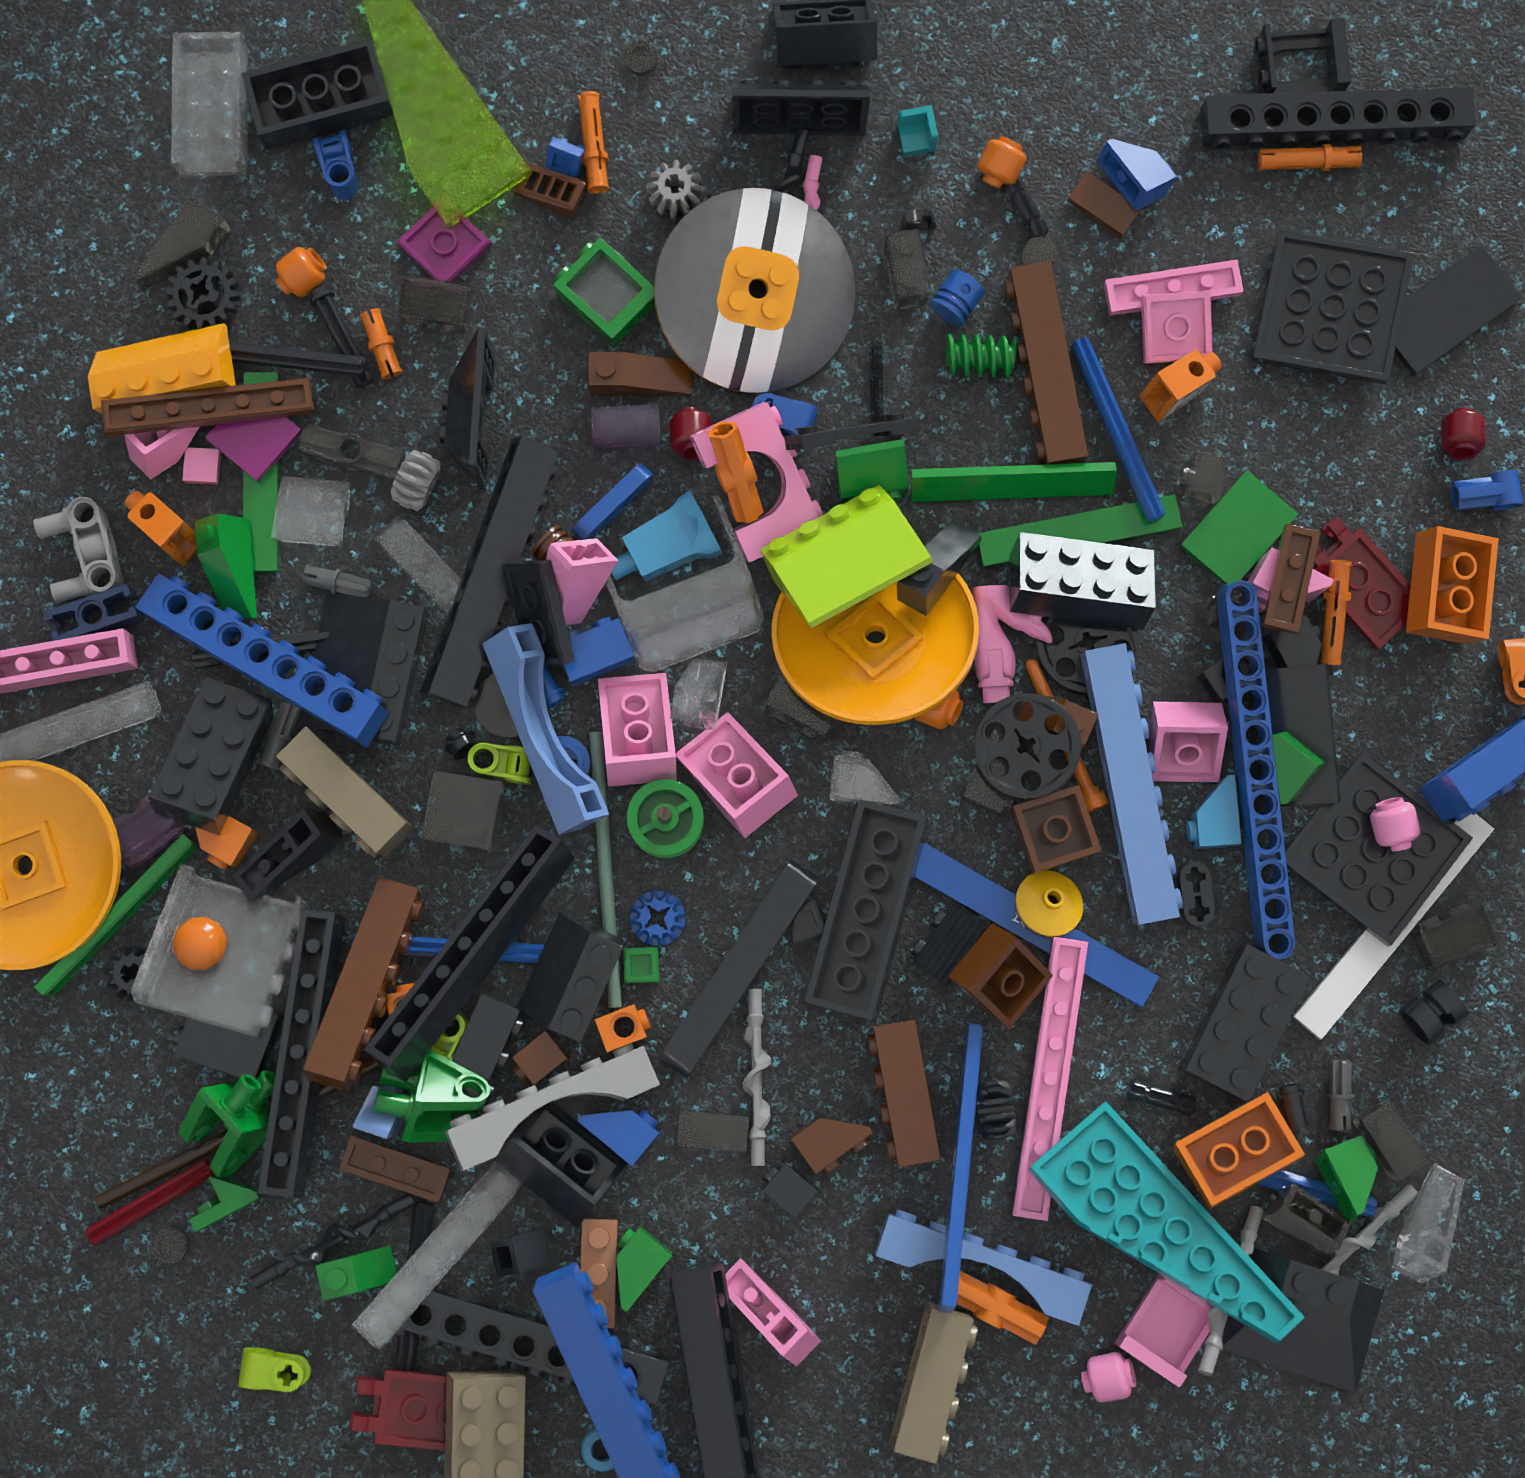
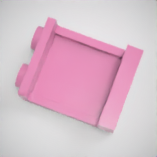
(1166, 1329)

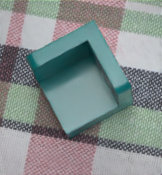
(917, 131)

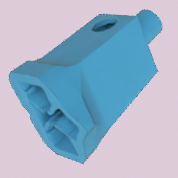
(668, 541)

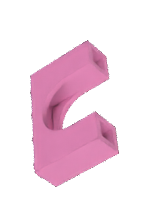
(793, 507)

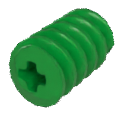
(980, 355)

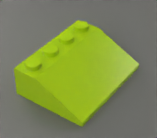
(845, 556)

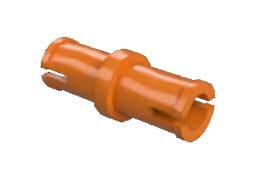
(380, 343)

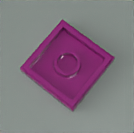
(444, 251)
(255, 444)

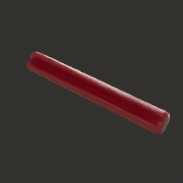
(149, 1202)

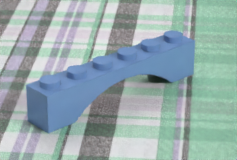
(518, 668)
(1054, 1292)

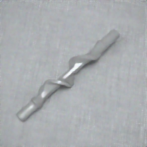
(753, 1082)
(1367, 1237)
(1218, 1318)

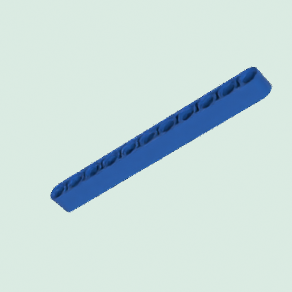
(1246, 753)

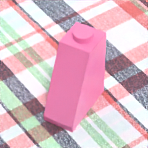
(580, 574)

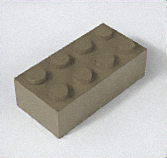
(345, 792)
(931, 1383)
(484, 1424)

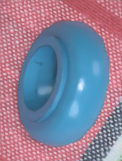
(588, 1455)

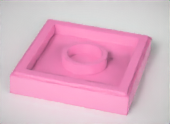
(1176, 325)

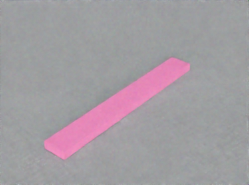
(1050, 1072)

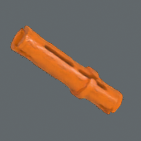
(594, 154)
(1319, 157)
(1340, 572)

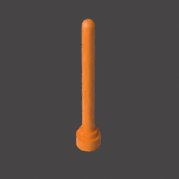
(1092, 795)

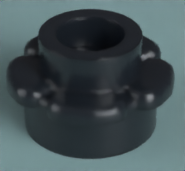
(460, 743)

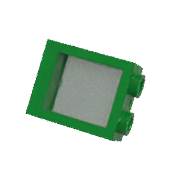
(605, 291)

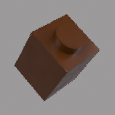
(539, 1059)

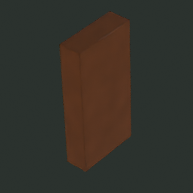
(1103, 204)

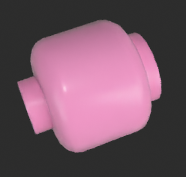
(1395, 823)
(1109, 1377)

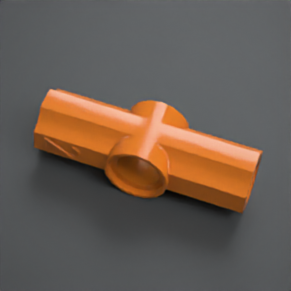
(735, 471)
(1000, 1308)

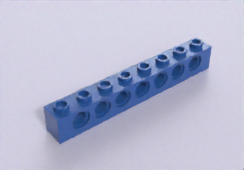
(161, 606)

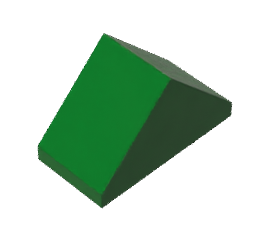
(1294, 766)

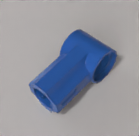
(1496, 490)

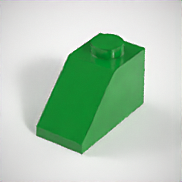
(1349, 1174)
(638, 1264)
(356, 1272)

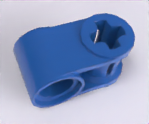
(337, 160)
(792, 412)

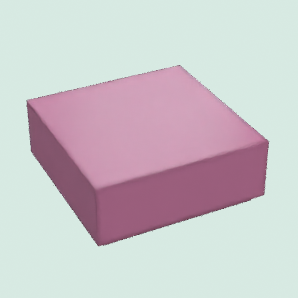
(201, 466)

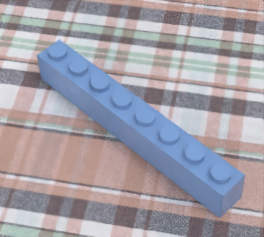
(1130, 784)

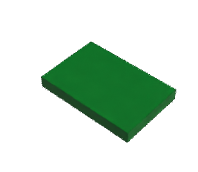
(1238, 529)

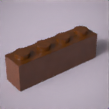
(905, 1094)

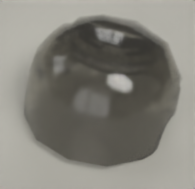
(1208, 621)

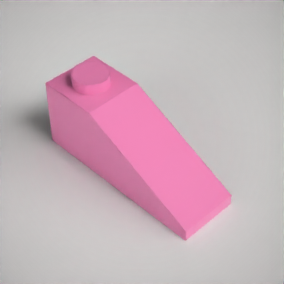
(770, 1313)

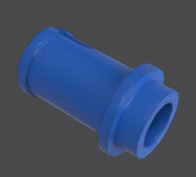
(552, 692)

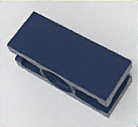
(83, 607)

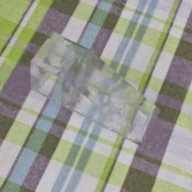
(419, 562)
(1430, 1227)

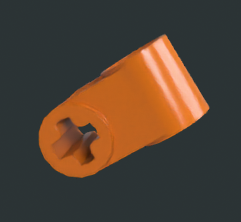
(1512, 662)

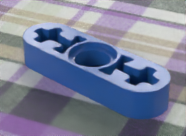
(613, 503)

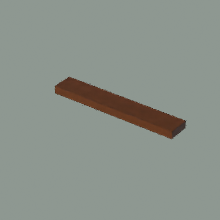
(207, 407)

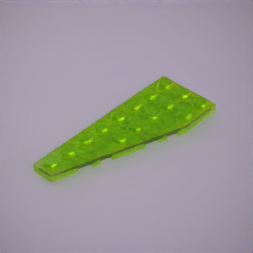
(444, 127)

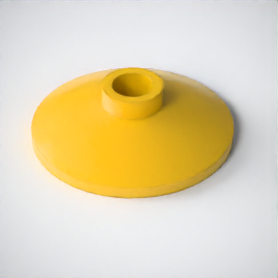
(1041, 914)

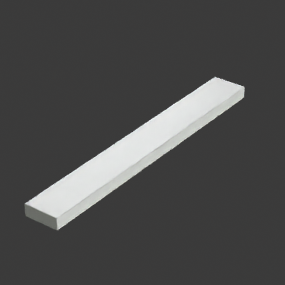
(1369, 954)

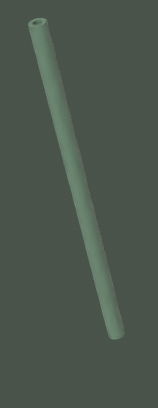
(605, 863)

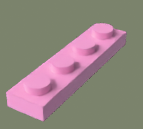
(1219, 278)

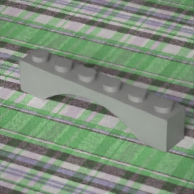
(484, 1136)

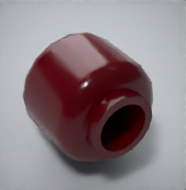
(684, 424)
(1463, 433)

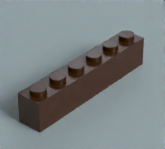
(1046, 364)
(364, 985)

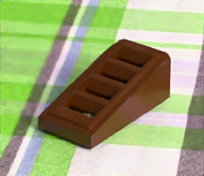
(568, 208)

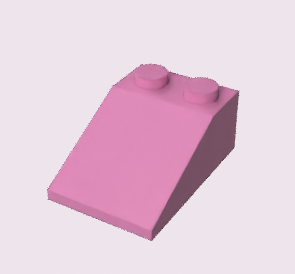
(637, 729)
(737, 775)

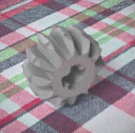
(662, 187)
(415, 480)

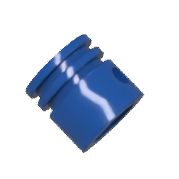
(957, 297)

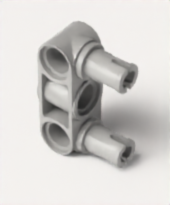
(93, 547)

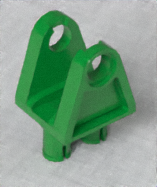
(433, 1098)
(245, 1116)

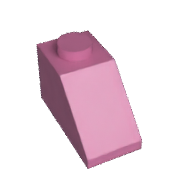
(158, 449)

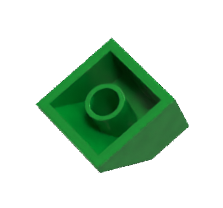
(871, 466)

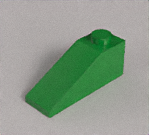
(226, 557)

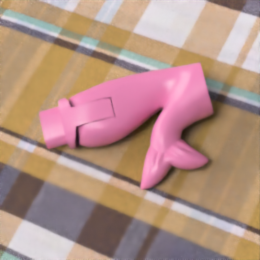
(995, 655)

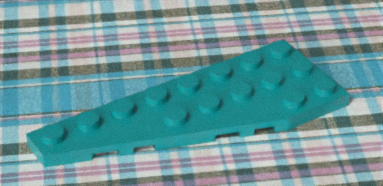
(1136, 1204)

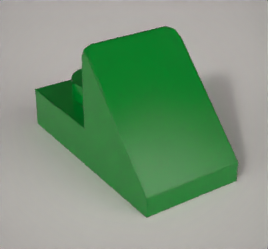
(232, 1198)

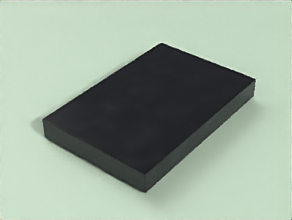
(539, 603)

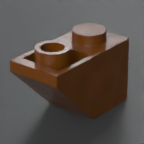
(827, 1140)

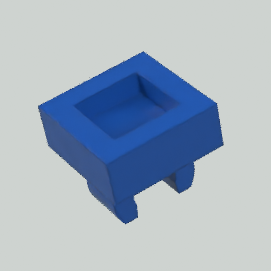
(564, 157)

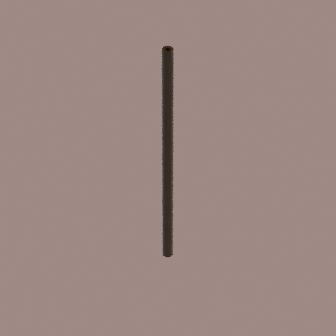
(190, 1156)

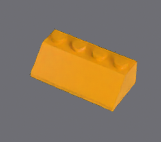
(163, 365)

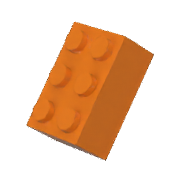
(1452, 585)
(1238, 1151)

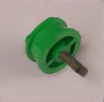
(665, 818)

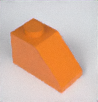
(230, 845)

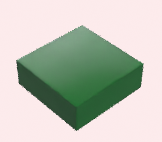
(641, 965)

